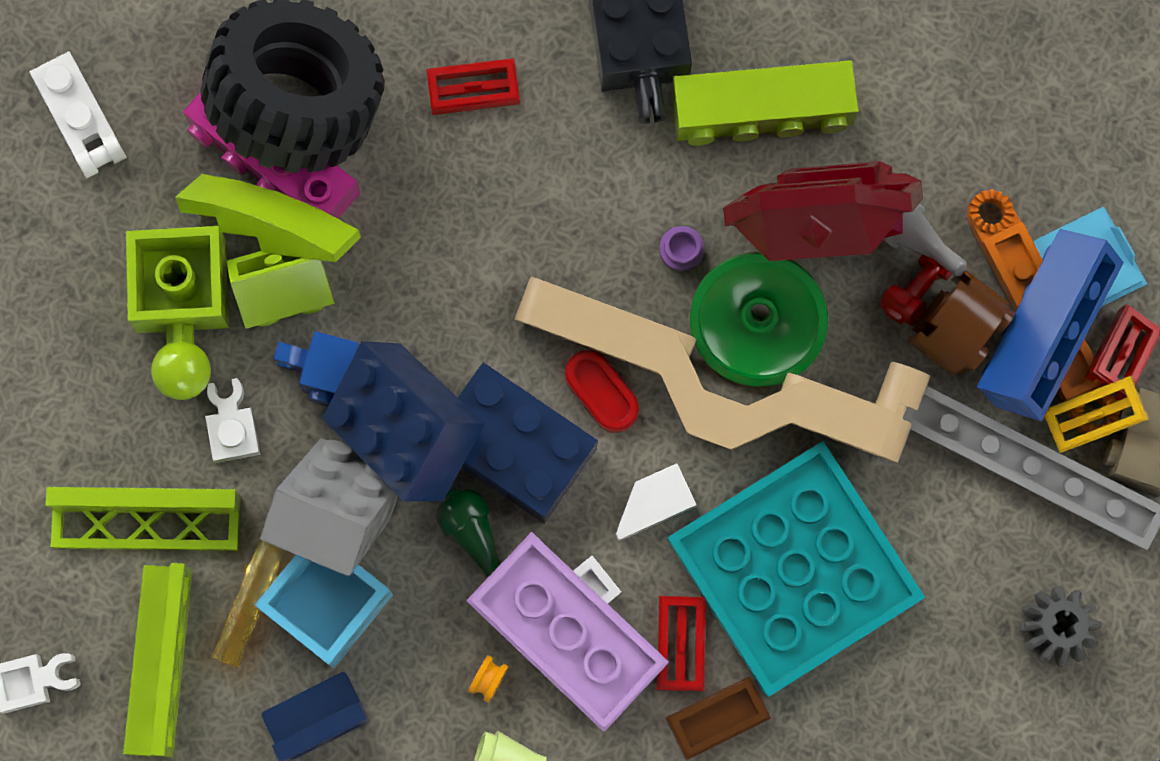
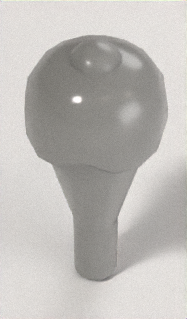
(923, 239)

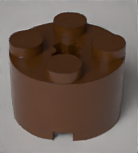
(960, 324)

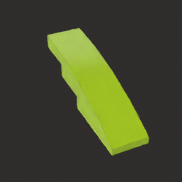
(277, 220)

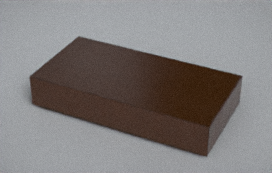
(718, 718)

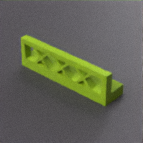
(144, 501)
(158, 660)

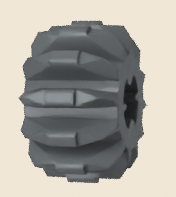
(1044, 619)

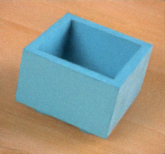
(324, 606)

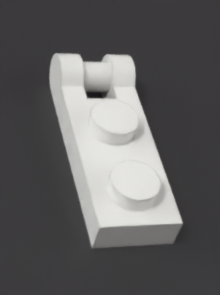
(77, 113)

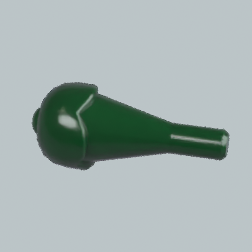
(466, 520)

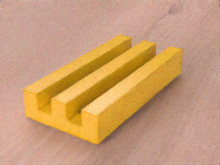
(1132, 400)

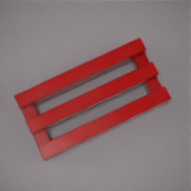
(476, 102)
(1098, 366)
(682, 603)

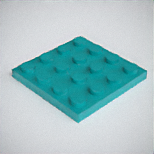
(795, 569)

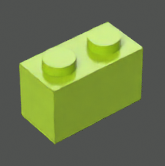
(277, 287)

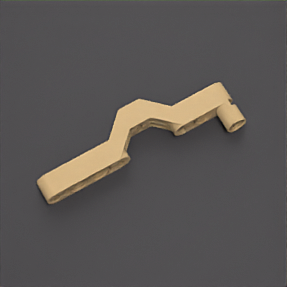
(721, 421)

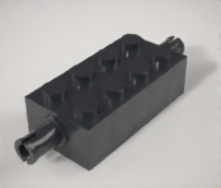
(641, 48)

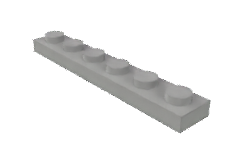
(1036, 468)

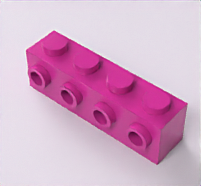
(326, 189)

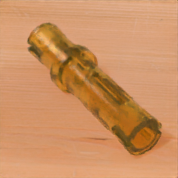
(244, 613)

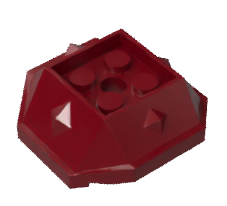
(825, 210)

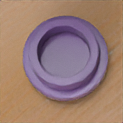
(681, 248)

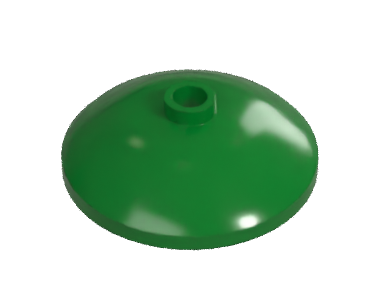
(754, 347)

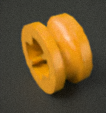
(488, 679)

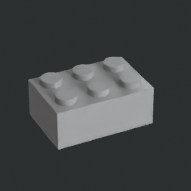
(330, 508)

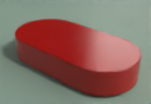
(601, 391)

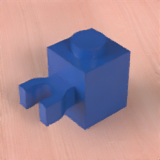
(320, 365)

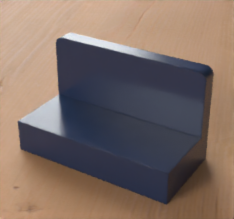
(314, 717)

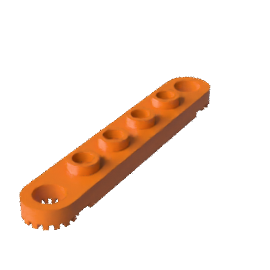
(1015, 264)

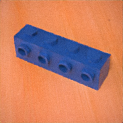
(1050, 324)

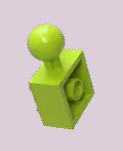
(199, 303)

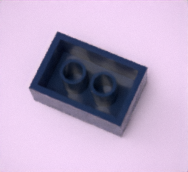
(402, 421)
(524, 445)

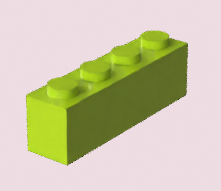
(764, 102)

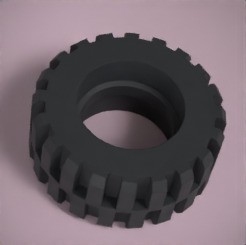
(281, 125)

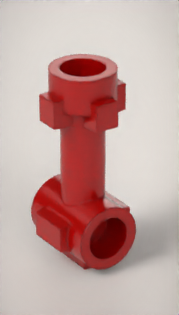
(906, 304)

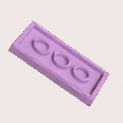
(567, 631)

